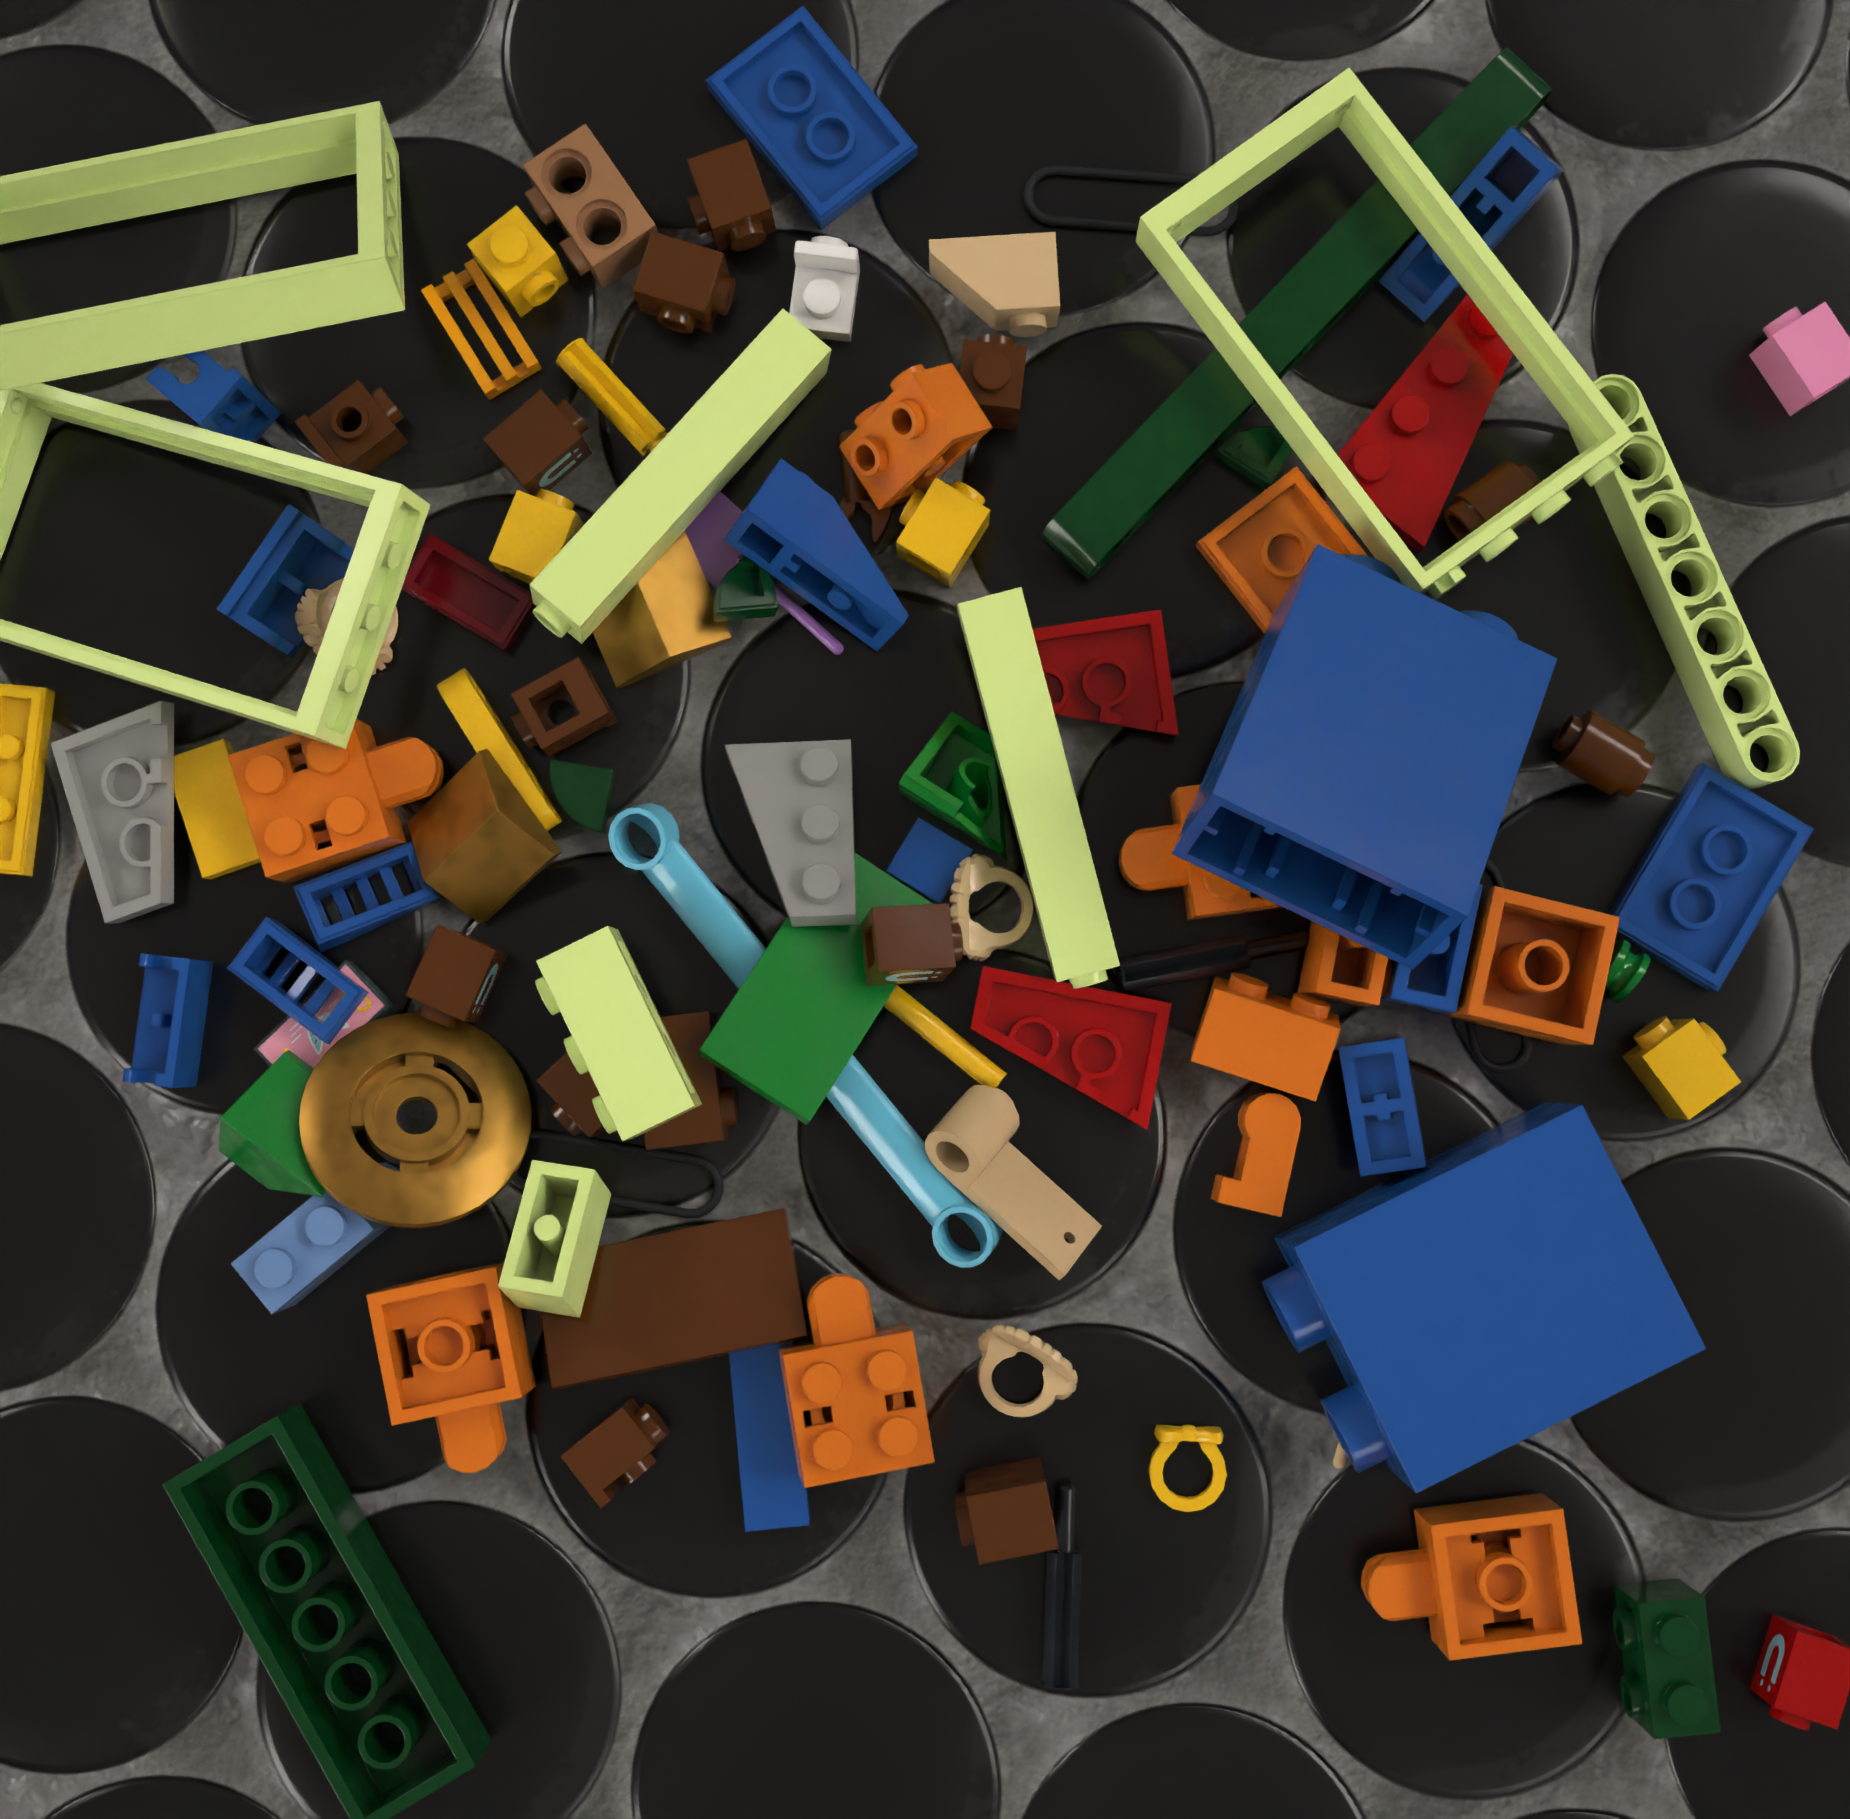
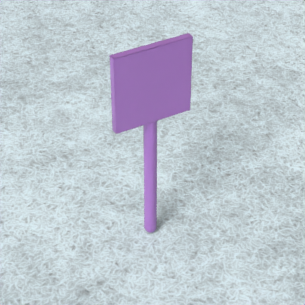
(718, 557)

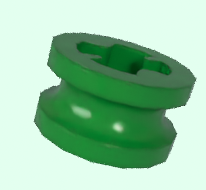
(1625, 970)

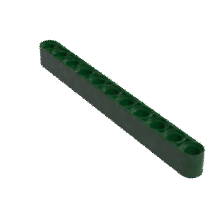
(1286, 322)

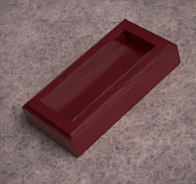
(468, 593)

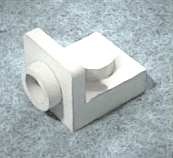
(825, 287)

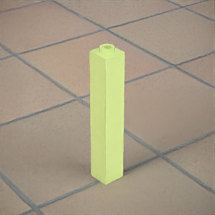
(679, 478)
(1038, 787)

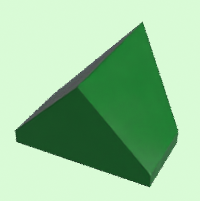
(960, 782)
(264, 1129)

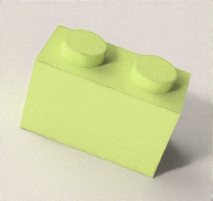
(555, 1238)

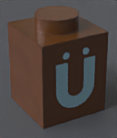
(540, 442)
(910, 944)
(455, 977)

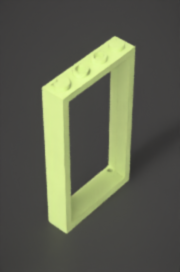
(1350, 107)
(197, 174)
(364, 599)

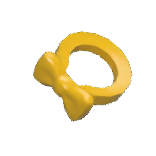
(1169, 1437)

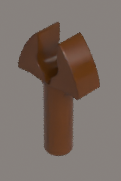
(857, 497)

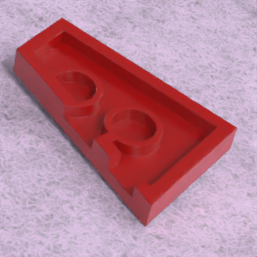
(1110, 671)
(1083, 1036)

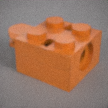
(319, 794)
(1149, 865)
(453, 1354)
(857, 1388)
(1485, 1576)

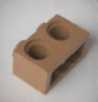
(600, 203)

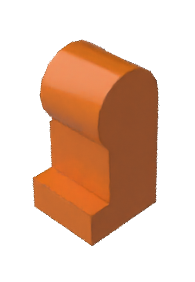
(1265, 1157)

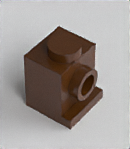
(368, 444)
(565, 685)
(616, 1449)

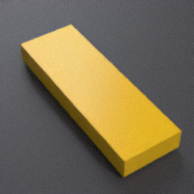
(23, 758)

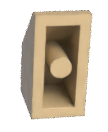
(1002, 278)

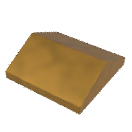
(661, 619)
(480, 839)

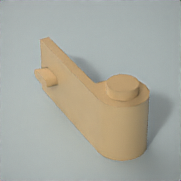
(976, 1157)

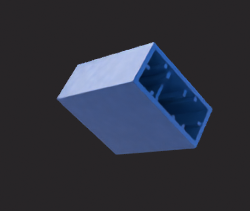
(1369, 757)
(1481, 1297)

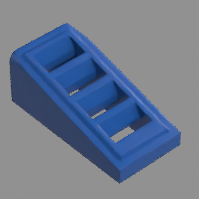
(357, 874)
(261, 952)

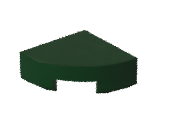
(1256, 453)
(745, 593)
(583, 792)

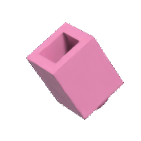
(1803, 356)

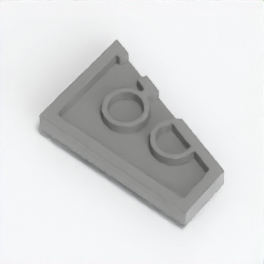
(124, 807)
(805, 823)

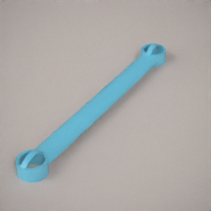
(854, 1092)

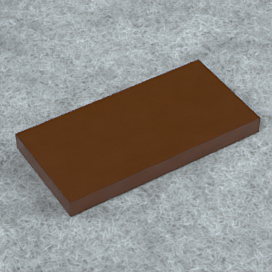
(681, 1301)

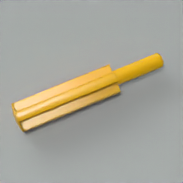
(611, 396)

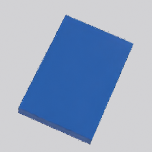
(812, 117)
(1708, 877)

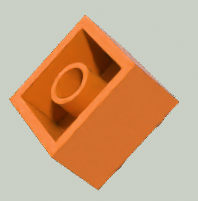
(1536, 967)

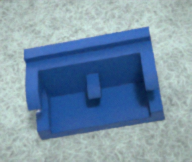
(218, 399)
(288, 562)
(170, 1021)
(1382, 1106)

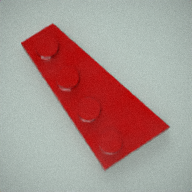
(1426, 423)

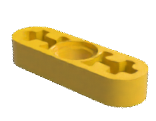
(487, 732)

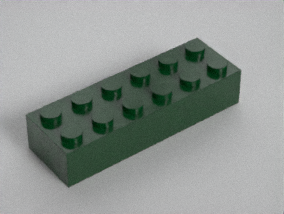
(329, 1617)

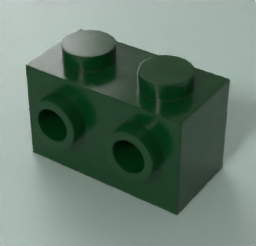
(1666, 1658)

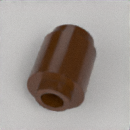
(1489, 497)
(1602, 754)

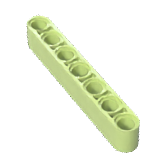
(1708, 607)

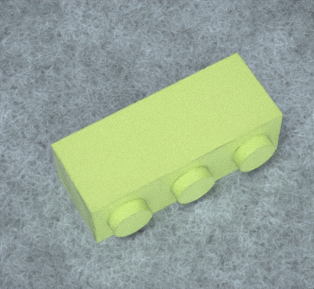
(616, 1034)

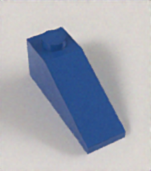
(1492, 201)
(812, 548)

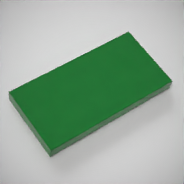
(806, 1005)

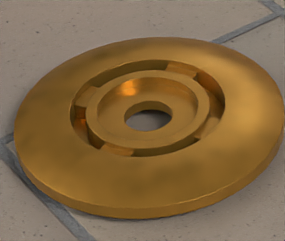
(442, 1171)

